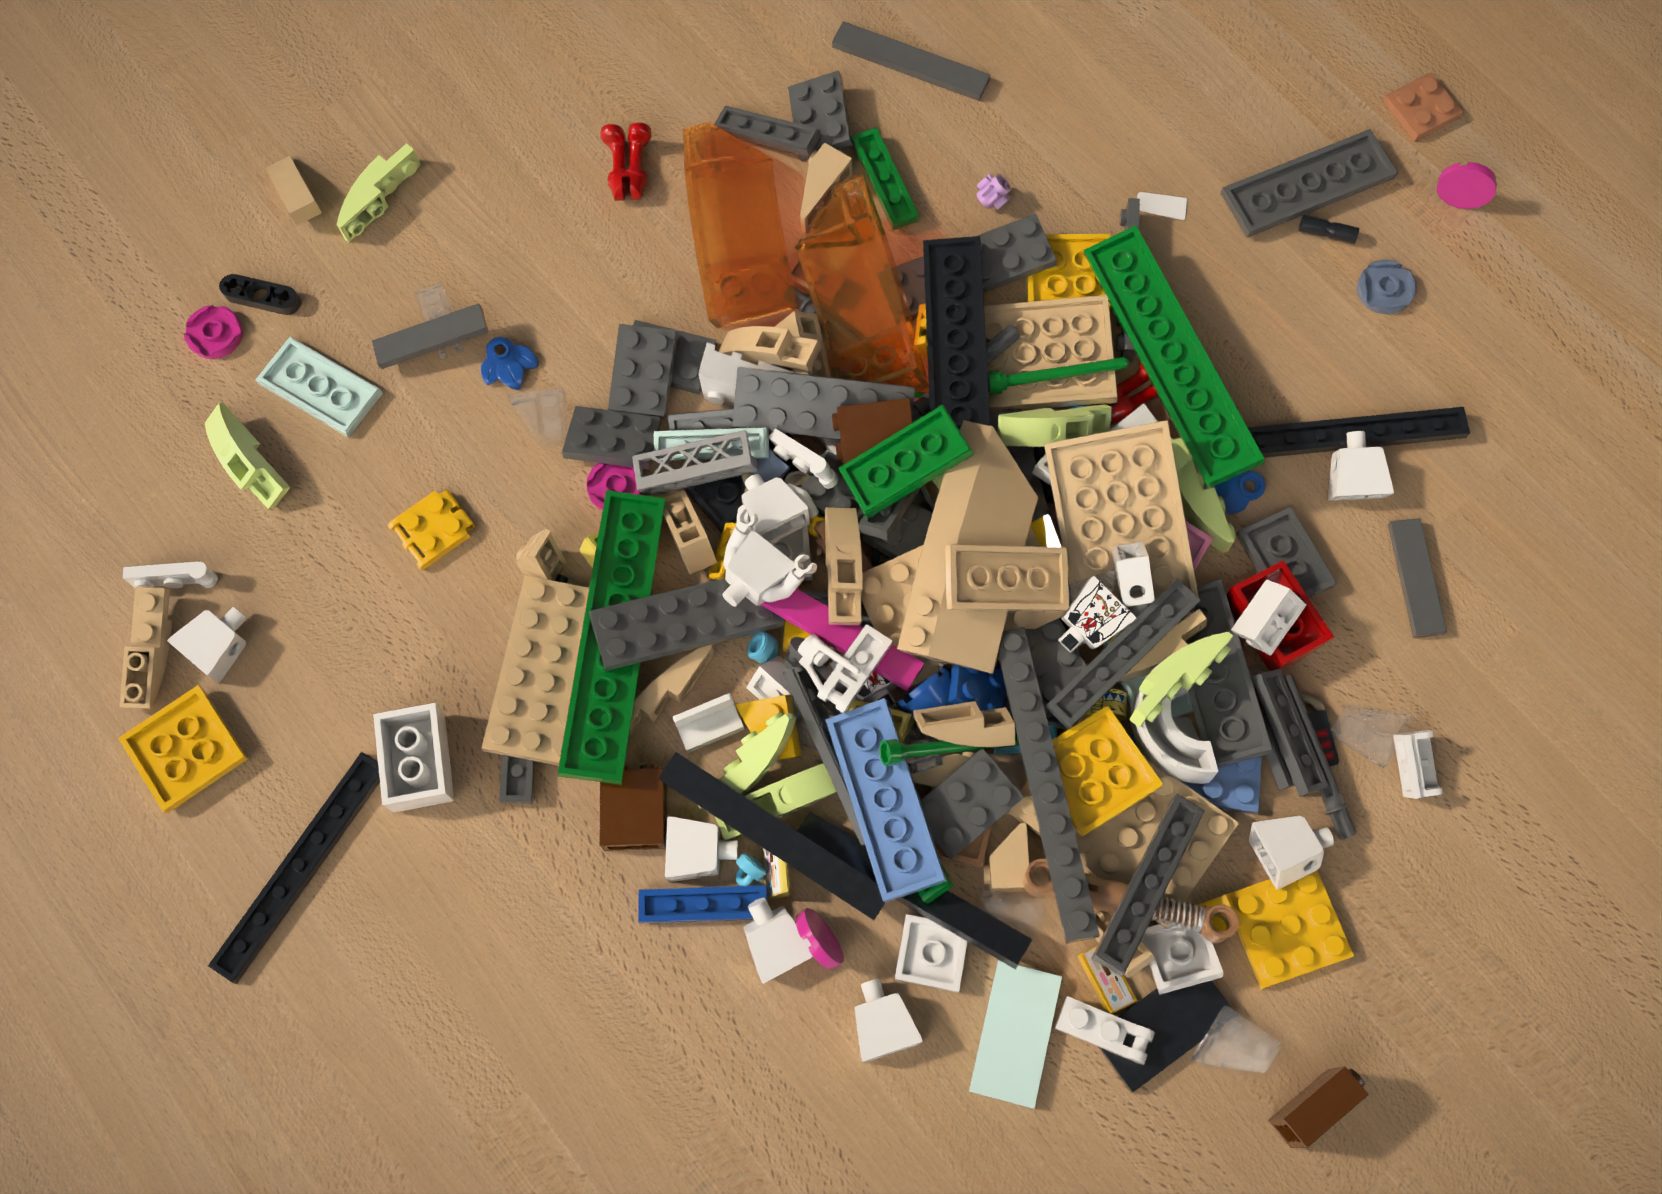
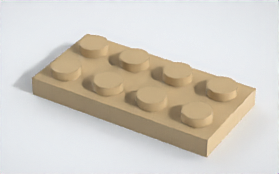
(1006, 578)

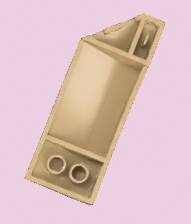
(977, 504)

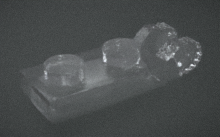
(435, 304)

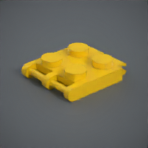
(433, 527)

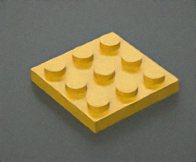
(1072, 274)
(182, 749)
(1101, 771)
(1289, 929)

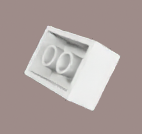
(413, 757)

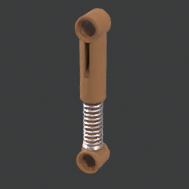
(1107, 894)

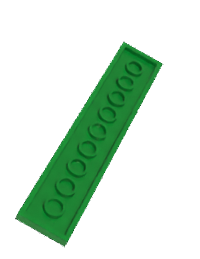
(1173, 358)
(601, 699)

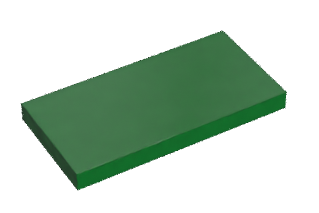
(905, 461)

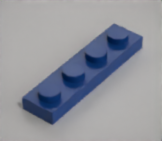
(698, 904)

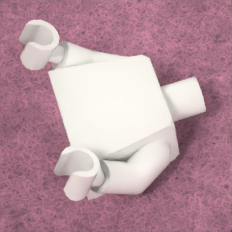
(758, 568)

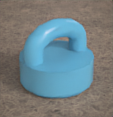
(762, 647)
(752, 867)

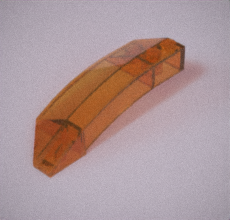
(736, 227)
(859, 292)

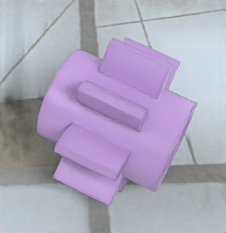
(993, 191)

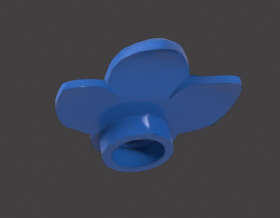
(509, 365)
(1235, 494)

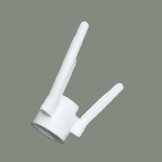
(817, 652)

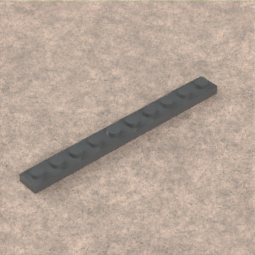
(1046, 788)

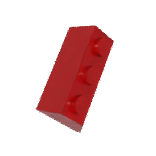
(1306, 633)

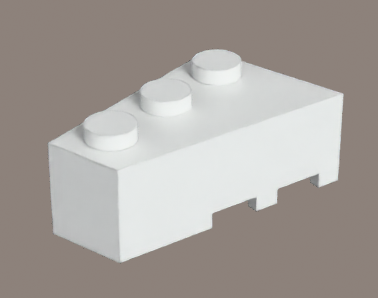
(719, 374)

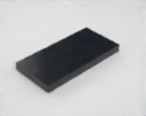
(723, 497)
(1179, 1024)

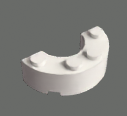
(1171, 749)

